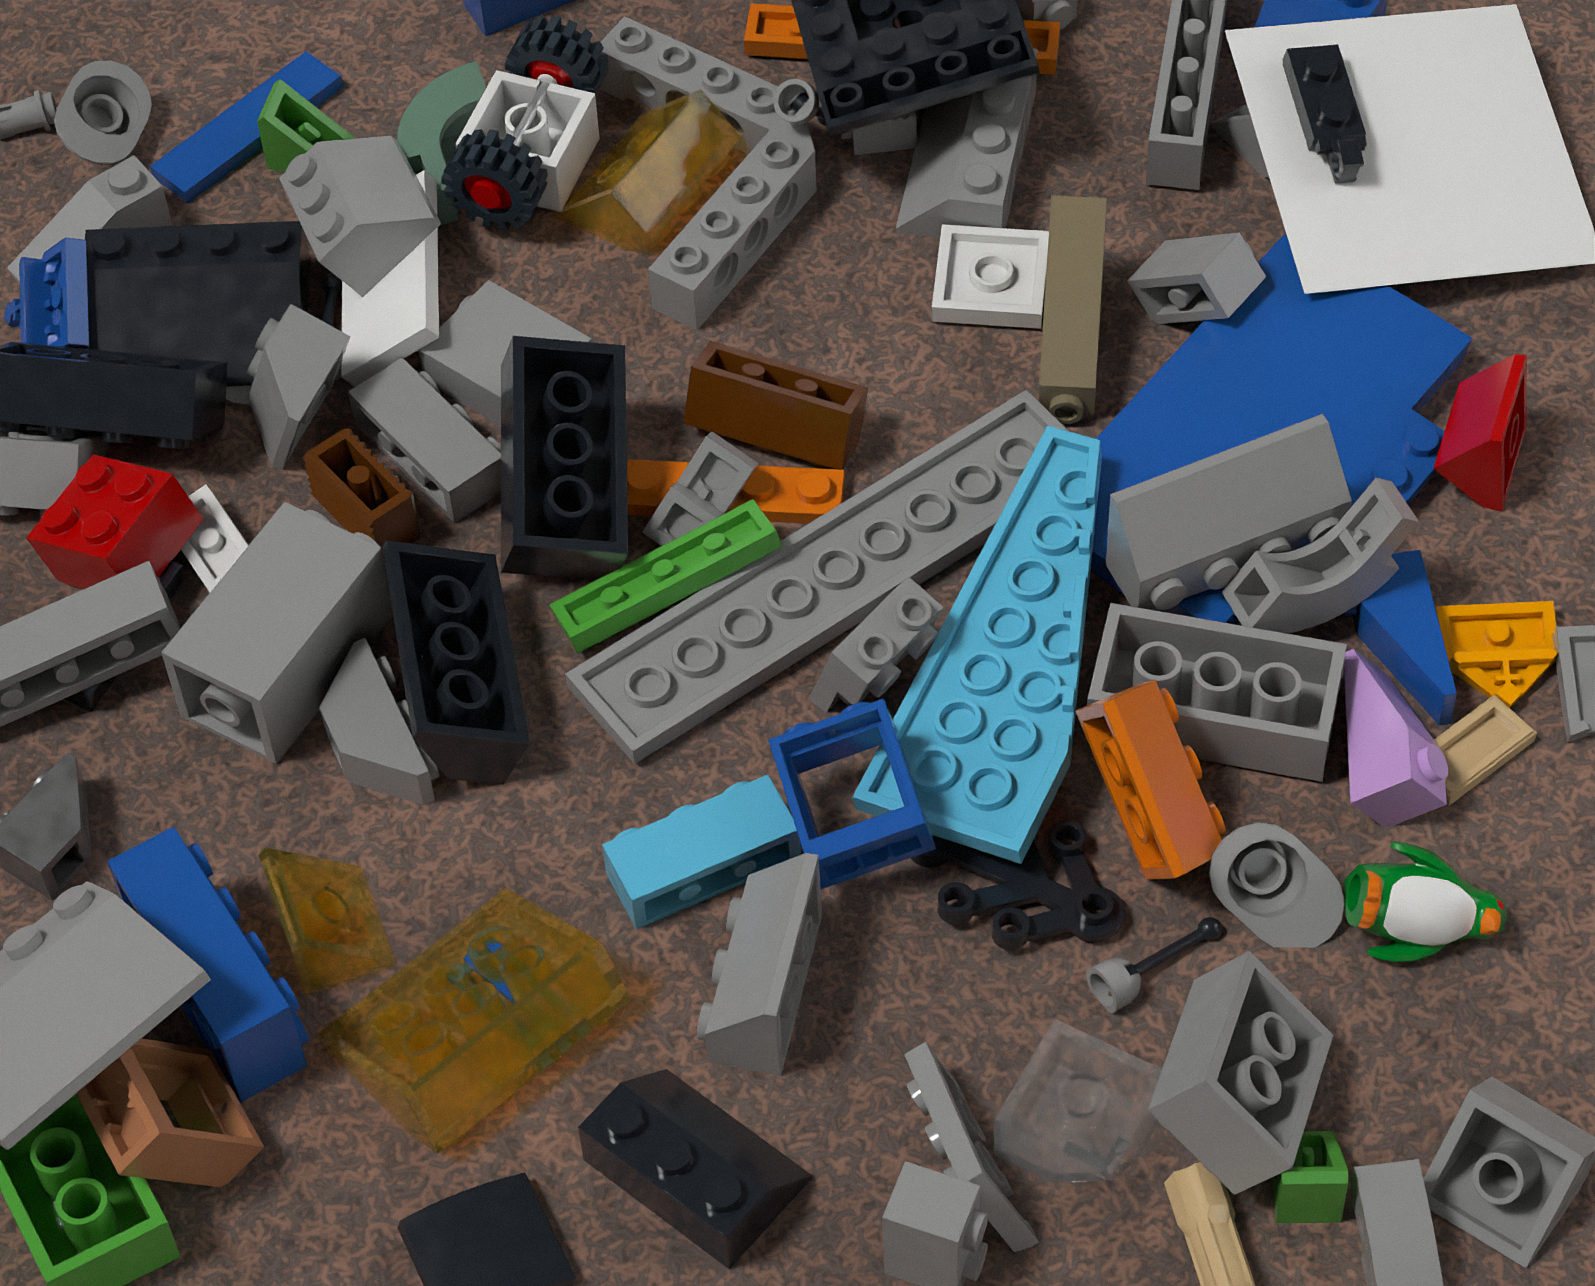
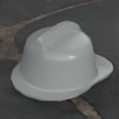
(103, 112)
(1276, 886)

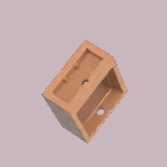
(138, 1132)

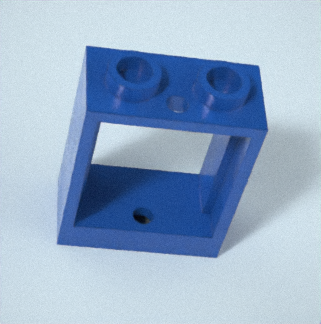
(867, 843)

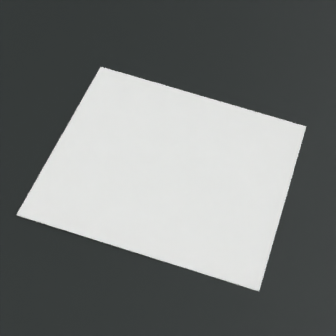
(1456, 159)

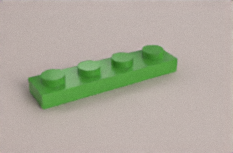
(665, 575)

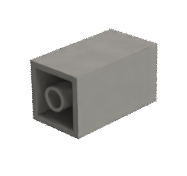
(278, 631)

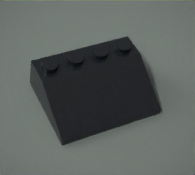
(194, 289)

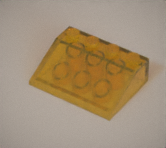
(459, 1048)

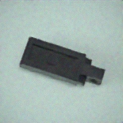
(1327, 107)

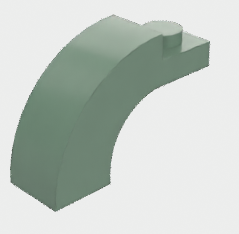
(434, 124)

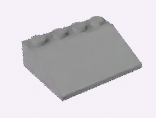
(78, 998)

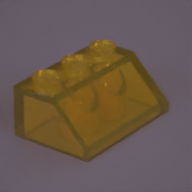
(653, 173)

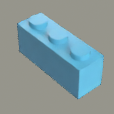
(700, 850)

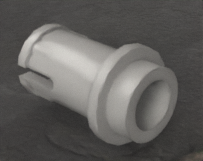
(27, 114)

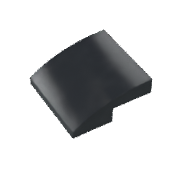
(486, 1239)

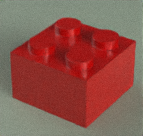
(113, 521)

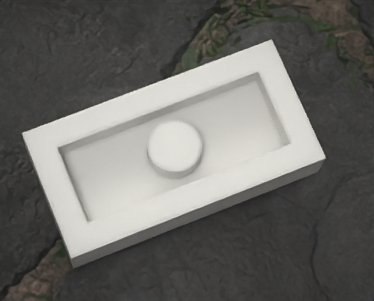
(215, 542)

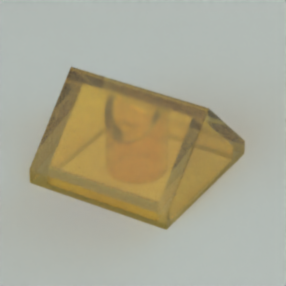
(325, 918)

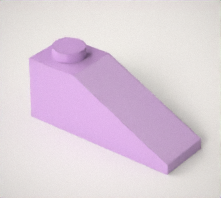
(1391, 755)

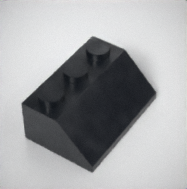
(690, 1163)

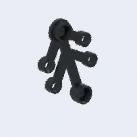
(1027, 884)

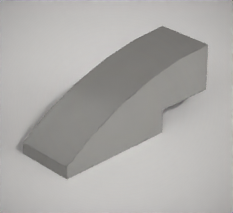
(1395, 1225)

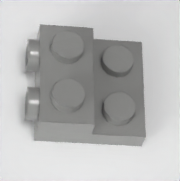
(877, 645)

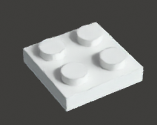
(990, 276)

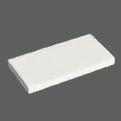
(397, 312)

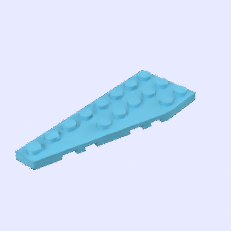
(1000, 684)

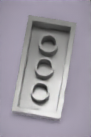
(1237, 689)

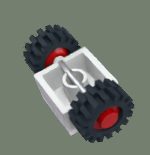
(530, 127)

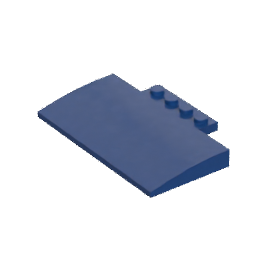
(1279, 360)

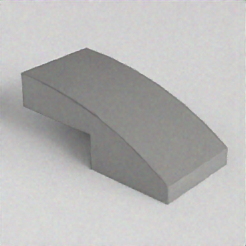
(702, 491)

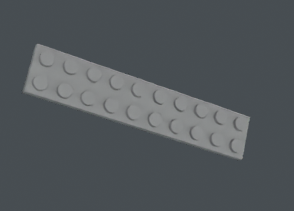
(811, 587)

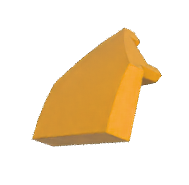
(1499, 645)

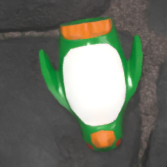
(1418, 905)

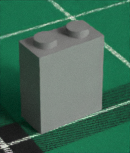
(474, 343)

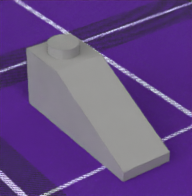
(114, 199)

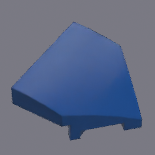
(53, 297)

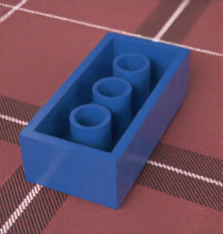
(241, 1010)

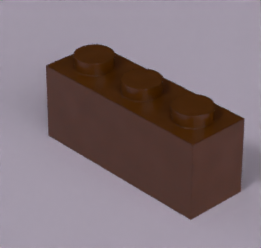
(775, 406)

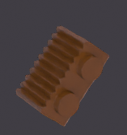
(361, 490)

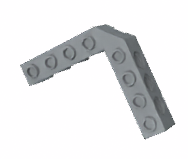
(752, 202)

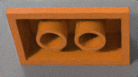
(1152, 780)

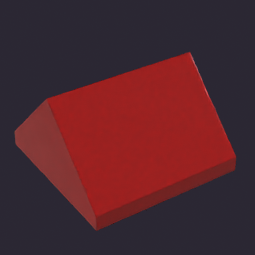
(1486, 432)

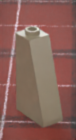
(1072, 307)

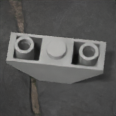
(373, 731)

